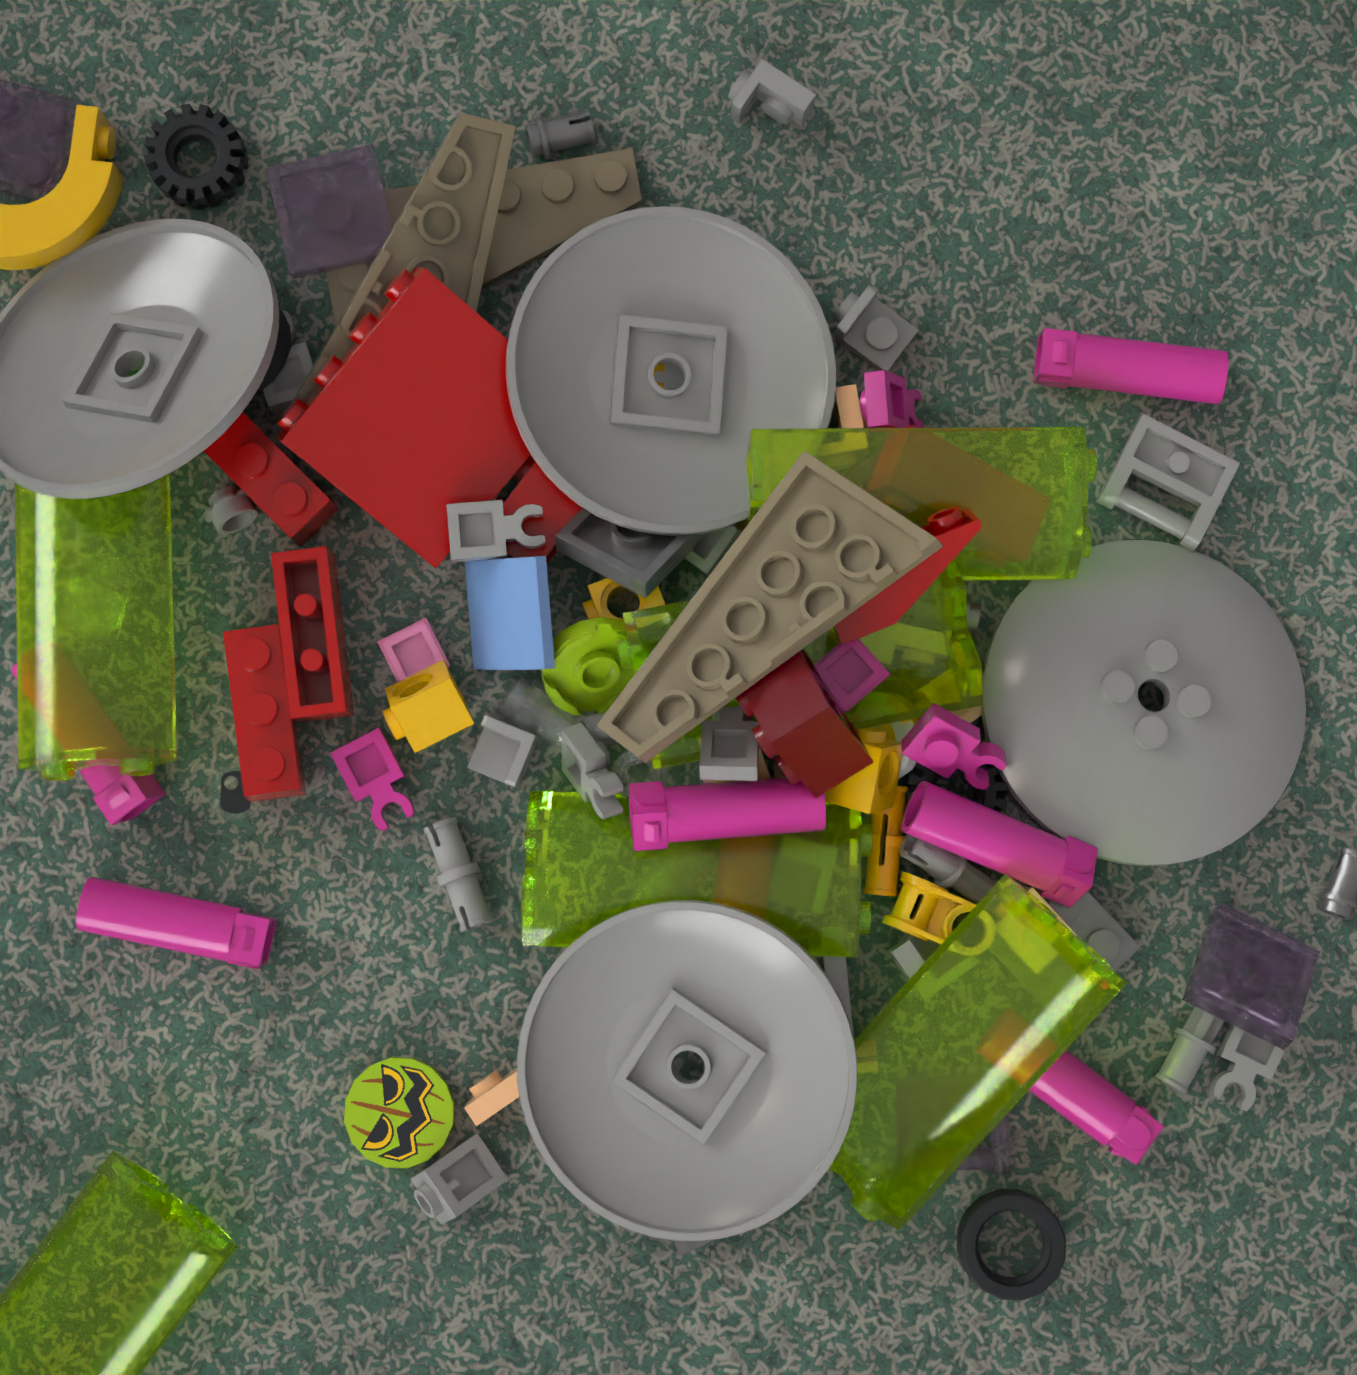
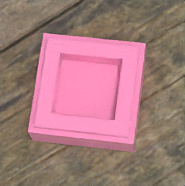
(412, 649)

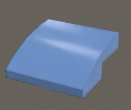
(510, 613)

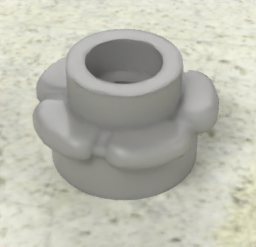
(230, 510)

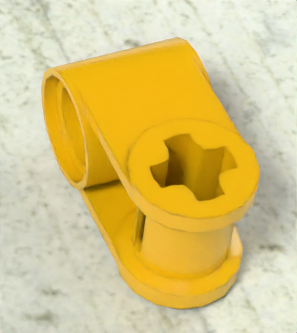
(933, 913)

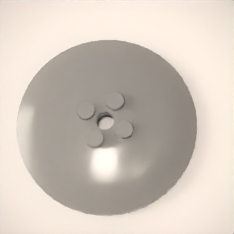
(650, 294)
(145, 295)
(1087, 751)
(669, 1149)

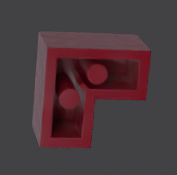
(804, 726)

